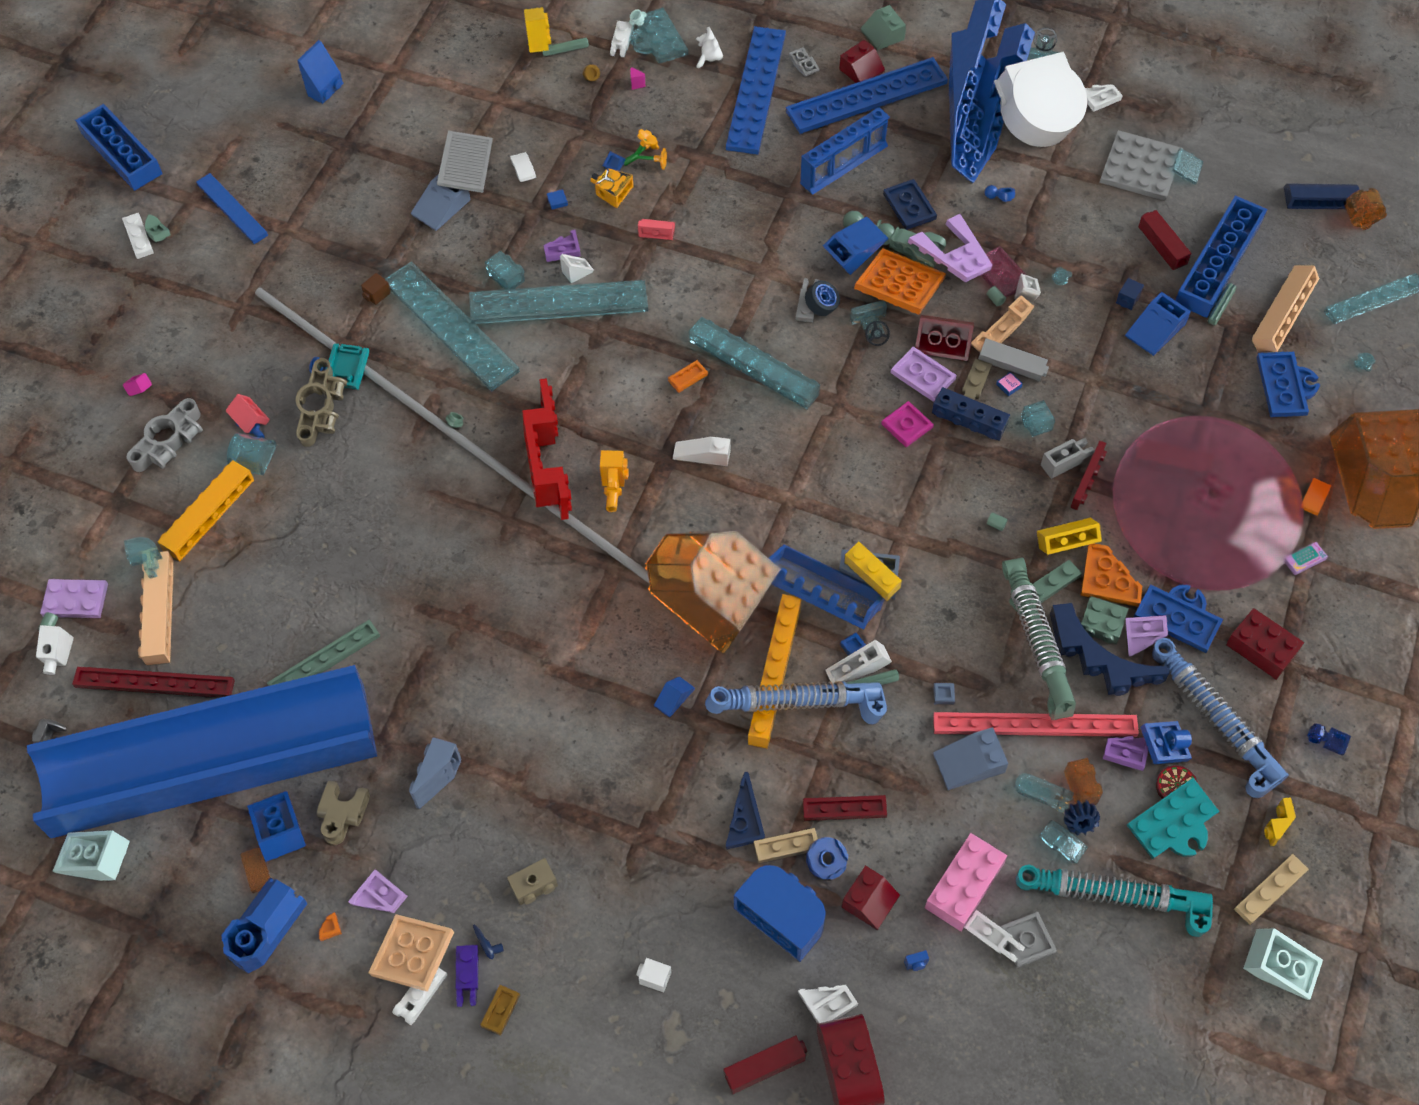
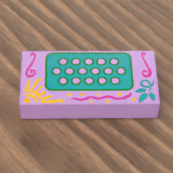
(1305, 558)

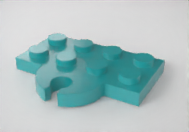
(1175, 821)

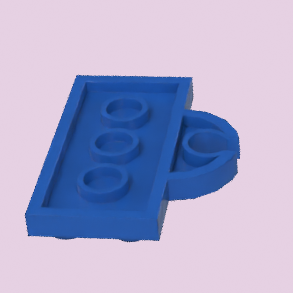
(1286, 384)
(1184, 616)

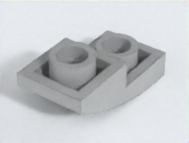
(804, 63)

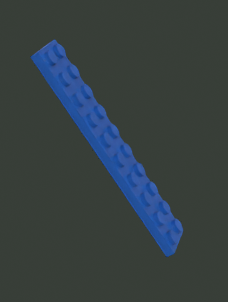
(756, 90)
(866, 95)

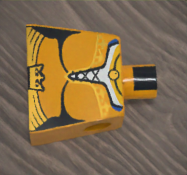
(612, 186)

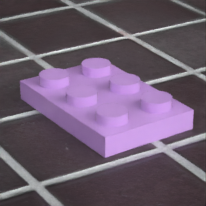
(923, 373)
(74, 598)

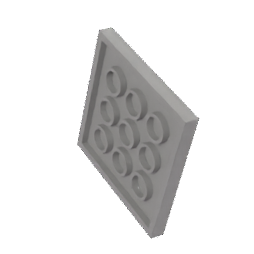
(1140, 165)

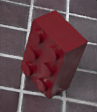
(1265, 643)

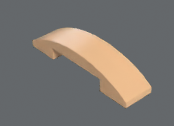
(1006, 324)

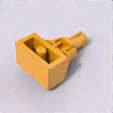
(613, 475)

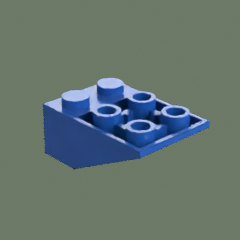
(855, 244)
(1158, 323)

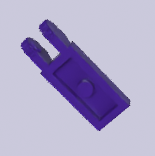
(467, 973)

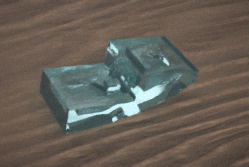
(1061, 839)

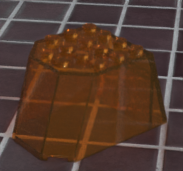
(1380, 466)
(710, 581)

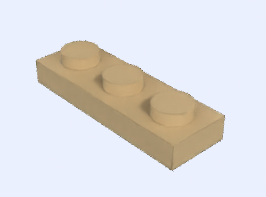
(784, 845)

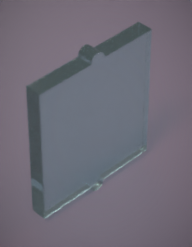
(1187, 166)

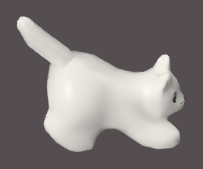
(710, 48)

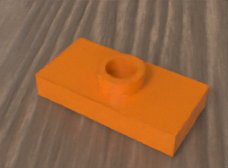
(687, 376)

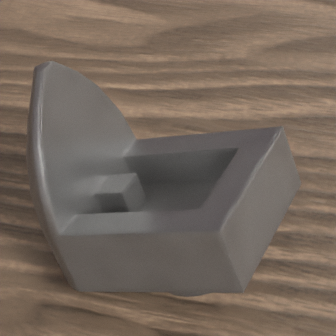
(45, 730)

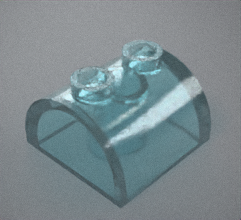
(251, 452)

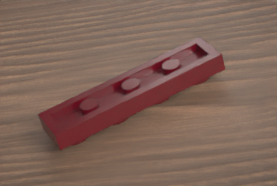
(1087, 481)
(844, 807)

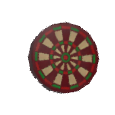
(1171, 779)

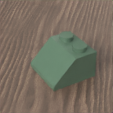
(884, 28)

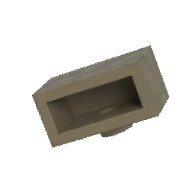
(532, 882)

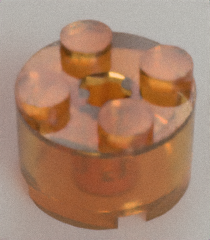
(1365, 208)

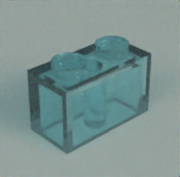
(505, 271)

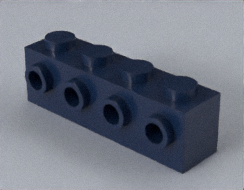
(970, 414)

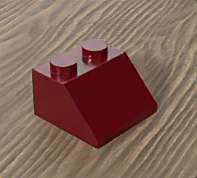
(861, 62)
(870, 898)

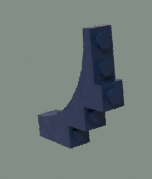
(1094, 659)

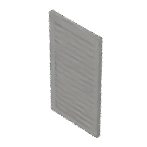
(465, 161)

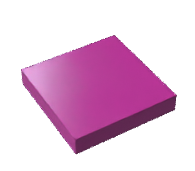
(907, 424)

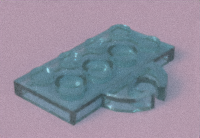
(658, 37)

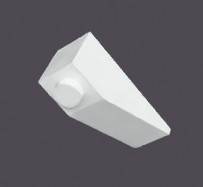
(704, 450)
(860, 663)

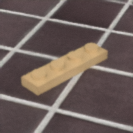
(1271, 889)

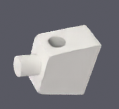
(53, 647)

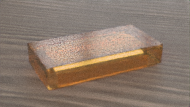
(255, 869)

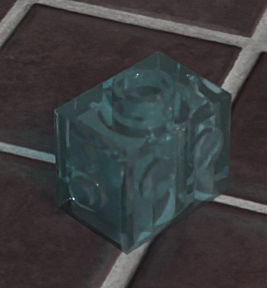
(1037, 418)

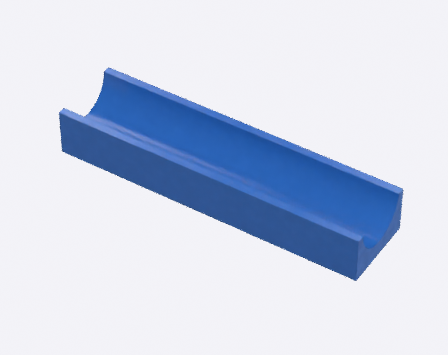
(202, 751)

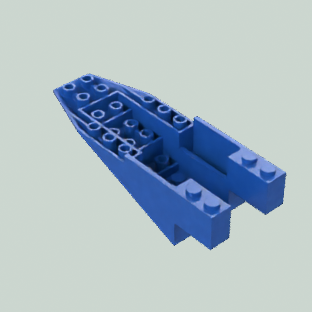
(972, 92)

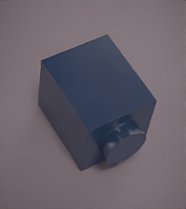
(1129, 294)

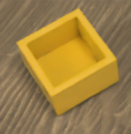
(537, 29)

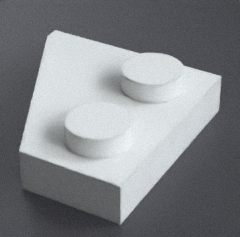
(1102, 96)
(828, 1003)

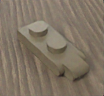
(976, 379)

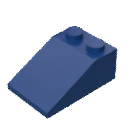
(319, 73)
(276, 826)

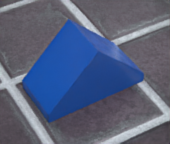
(673, 695)

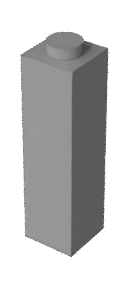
(1013, 360)

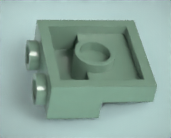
(1104, 619)

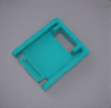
(349, 363)

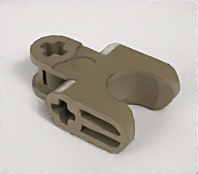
(340, 814)

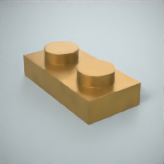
(500, 1010)

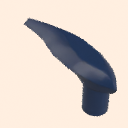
(485, 944)

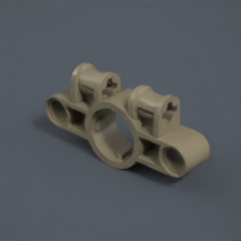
(322, 420)

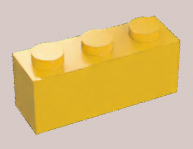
(1069, 536)
(872, 571)

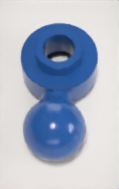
(1004, 194)

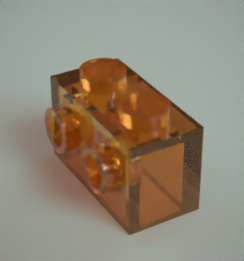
(1082, 781)

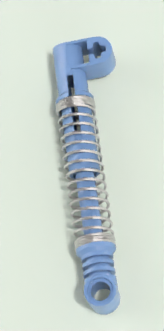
(836, 694)
(1249, 747)

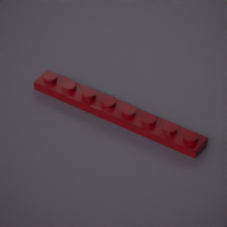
(153, 682)

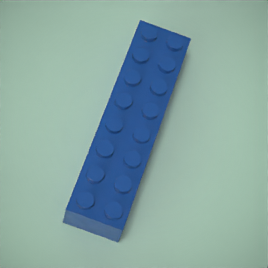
(1220, 256)

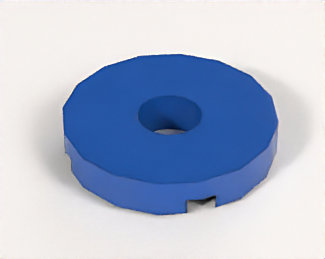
(815, 861)

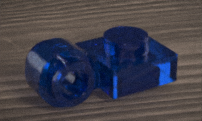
(1334, 739)

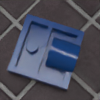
(1167, 742)

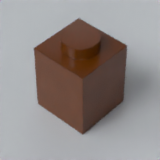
(375, 289)

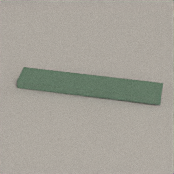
(330, 654)

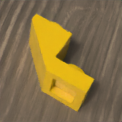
(1277, 827)

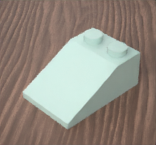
(92, 855)
(1283, 962)

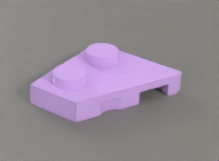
(1144, 632)
(378, 894)

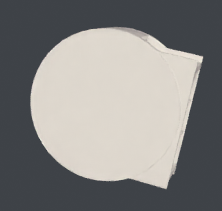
(1041, 99)

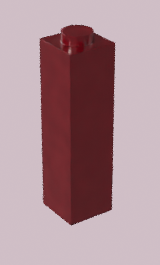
(1164, 240)
(765, 1064)

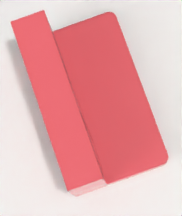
(656, 229)
(246, 413)

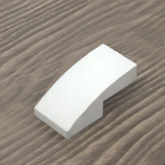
(523, 167)

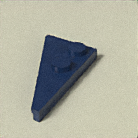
(746, 821)

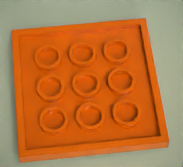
(900, 281)

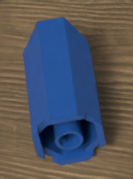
(262, 926)

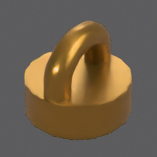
(591, 72)

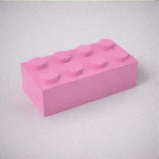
(965, 882)

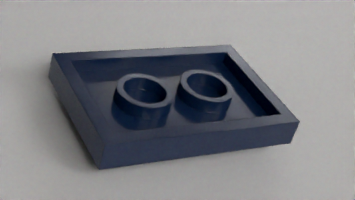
(910, 204)

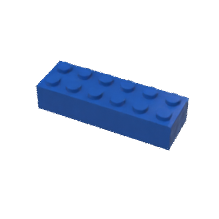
(119, 147)

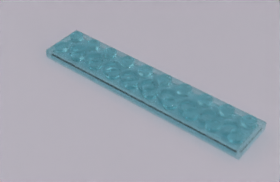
(558, 301)
(452, 326)

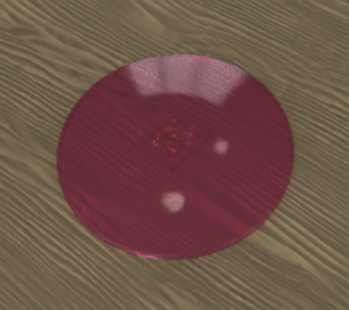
(1200, 538)

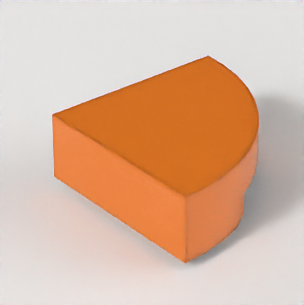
(329, 927)

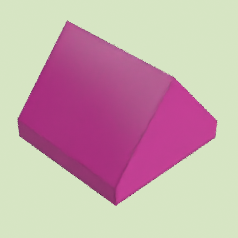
(637, 79)

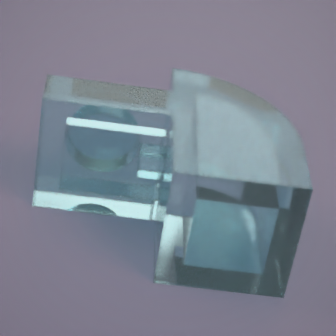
(145, 552)

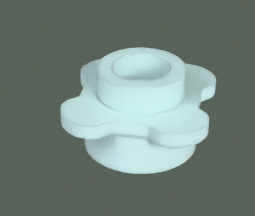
(637, 17)

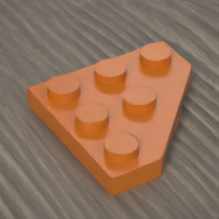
(1108, 578)

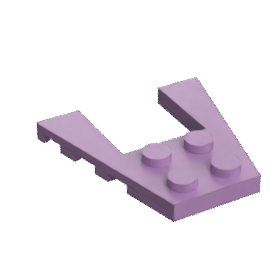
(964, 261)

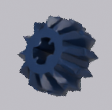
(1081, 817)

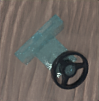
(1044, 45)
(869, 317)

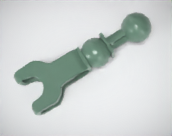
(899, 239)

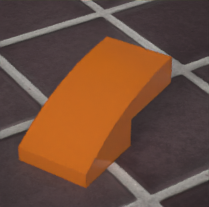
(1315, 496)

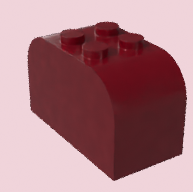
(850, 1061)

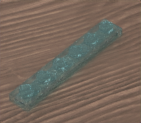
(1373, 299)

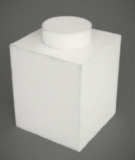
(654, 974)

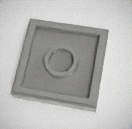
(1033, 936)

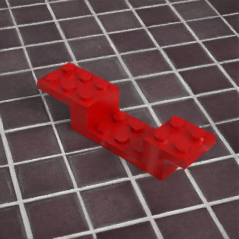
(539, 429)

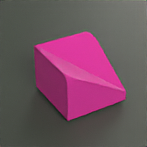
(137, 384)

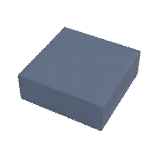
(944, 693)

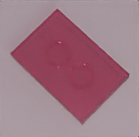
(1004, 272)

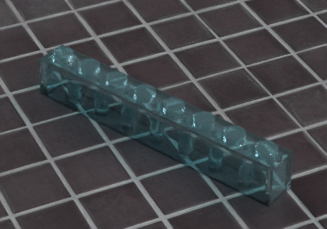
(754, 362)

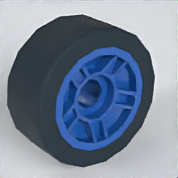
(822, 298)

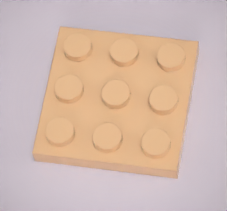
(411, 952)

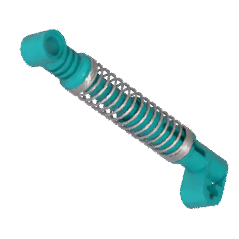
(1163, 897)

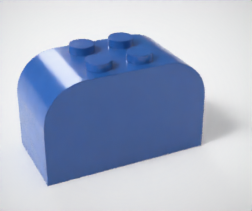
(782, 909)

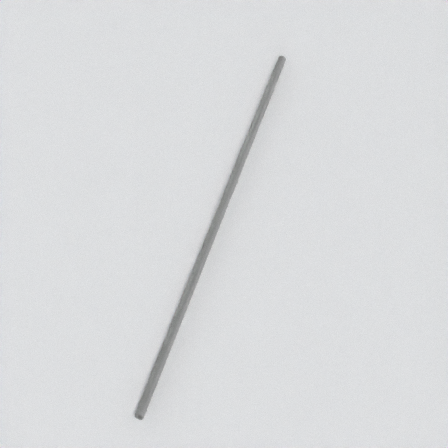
(459, 438)

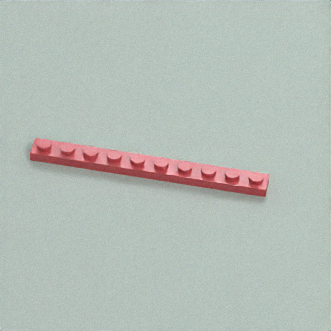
(1036, 724)

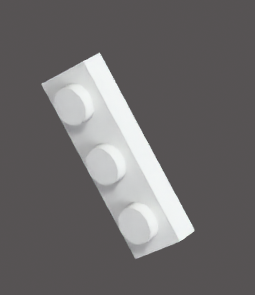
(137, 235)

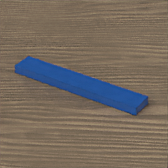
(232, 208)

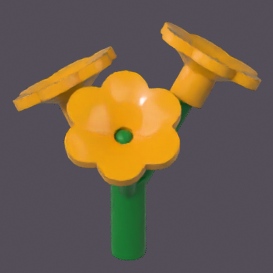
(647, 141)

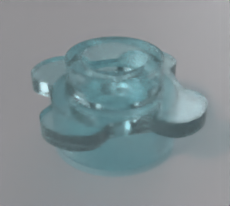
(1061, 276)
(1365, 361)

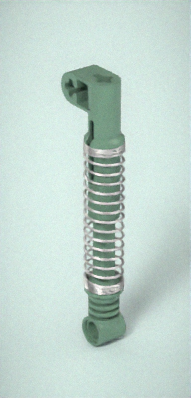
(1052, 670)

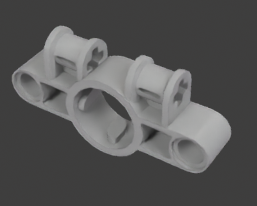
(148, 450)

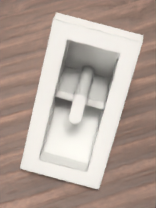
(575, 267)
(1028, 288)

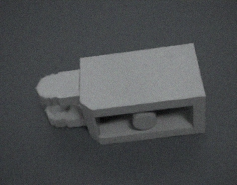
(1065, 457)

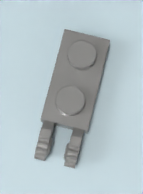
(803, 312)

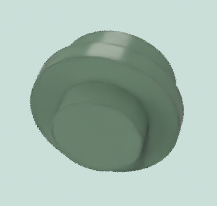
(454, 420)

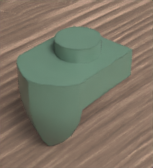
(155, 229)

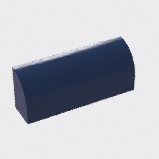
(1318, 195)

